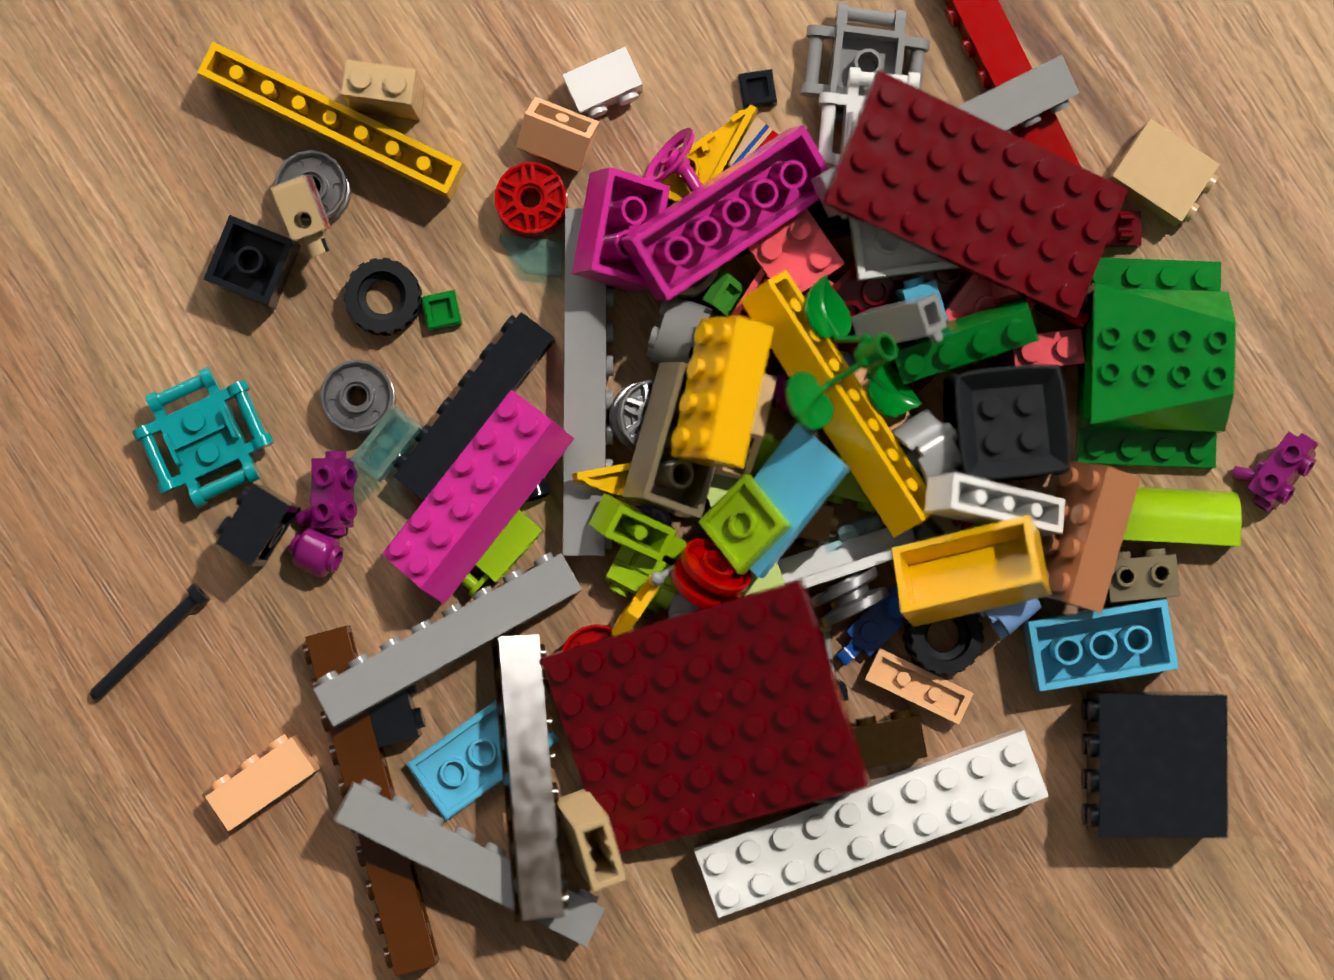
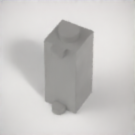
(904, 319)

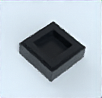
(757, 89)

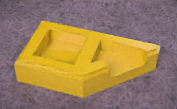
(635, 608)

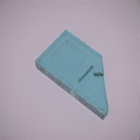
(535, 255)

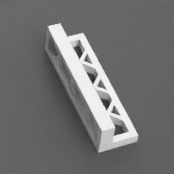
(842, 557)

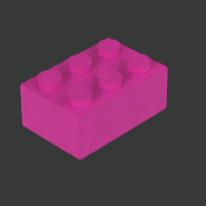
(612, 209)

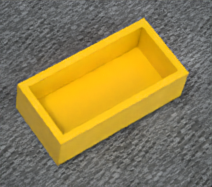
(721, 391)
(970, 571)

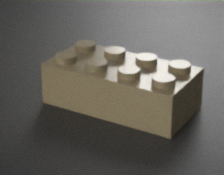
(654, 475)

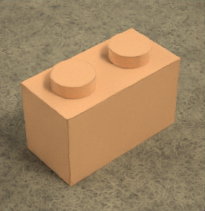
(557, 134)

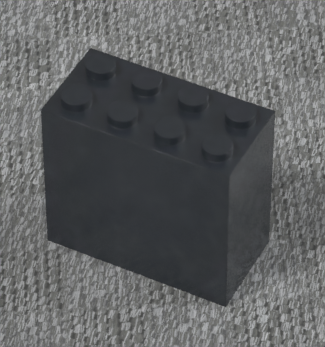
(1155, 764)

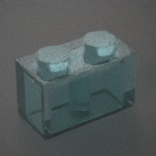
(387, 443)

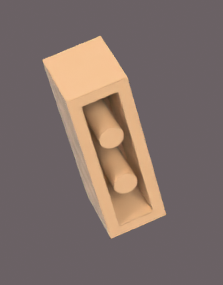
(261, 781)

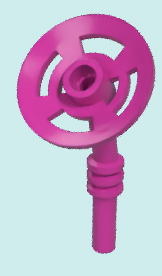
(675, 161)

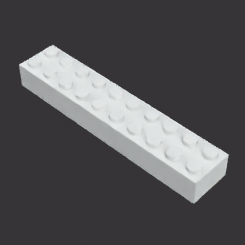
(871, 822)

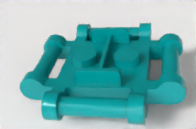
(203, 437)

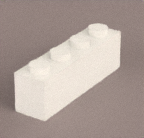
(991, 502)

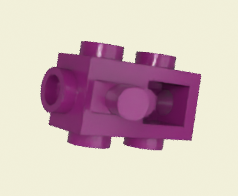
(1274, 479)
(331, 494)

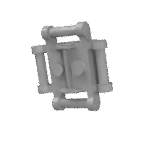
(860, 48)

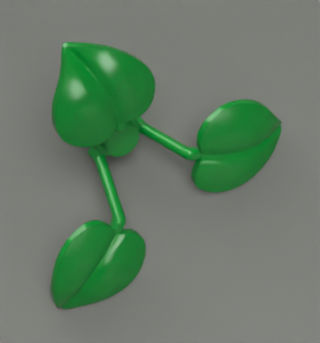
(830, 317)

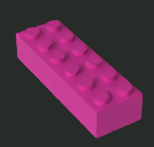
(726, 214)
(477, 497)

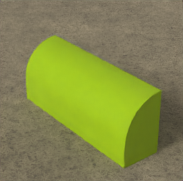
(1185, 517)

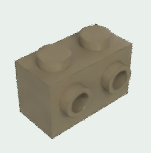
(1140, 577)

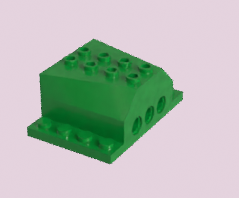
(1155, 364)

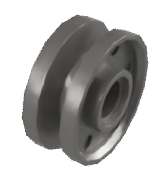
(334, 182)
(342, 382)
(628, 413)
(849, 596)

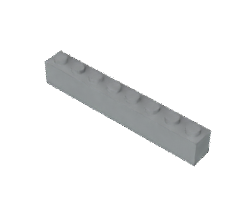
(1004, 106)
(446, 640)
(453, 854)

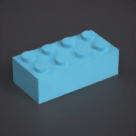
(1100, 646)

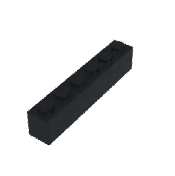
(481, 392)

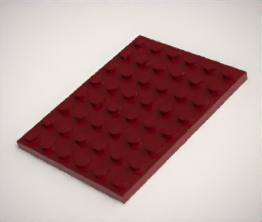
(707, 717)

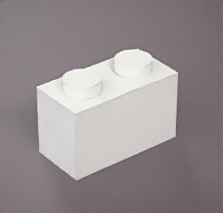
(603, 83)

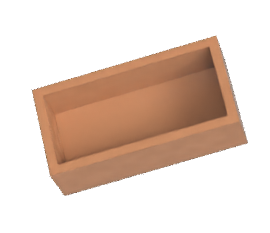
(1093, 529)

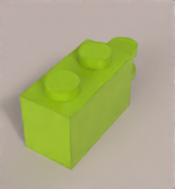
(636, 529)
(504, 551)

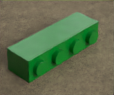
(968, 340)

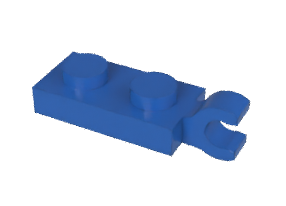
(873, 627)

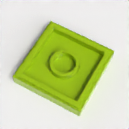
(744, 524)

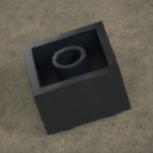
(252, 262)
(257, 524)

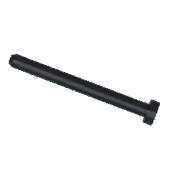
(195, 597)

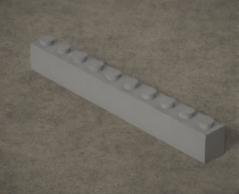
(585, 397)

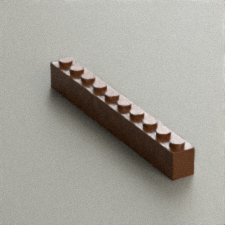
(391, 875)

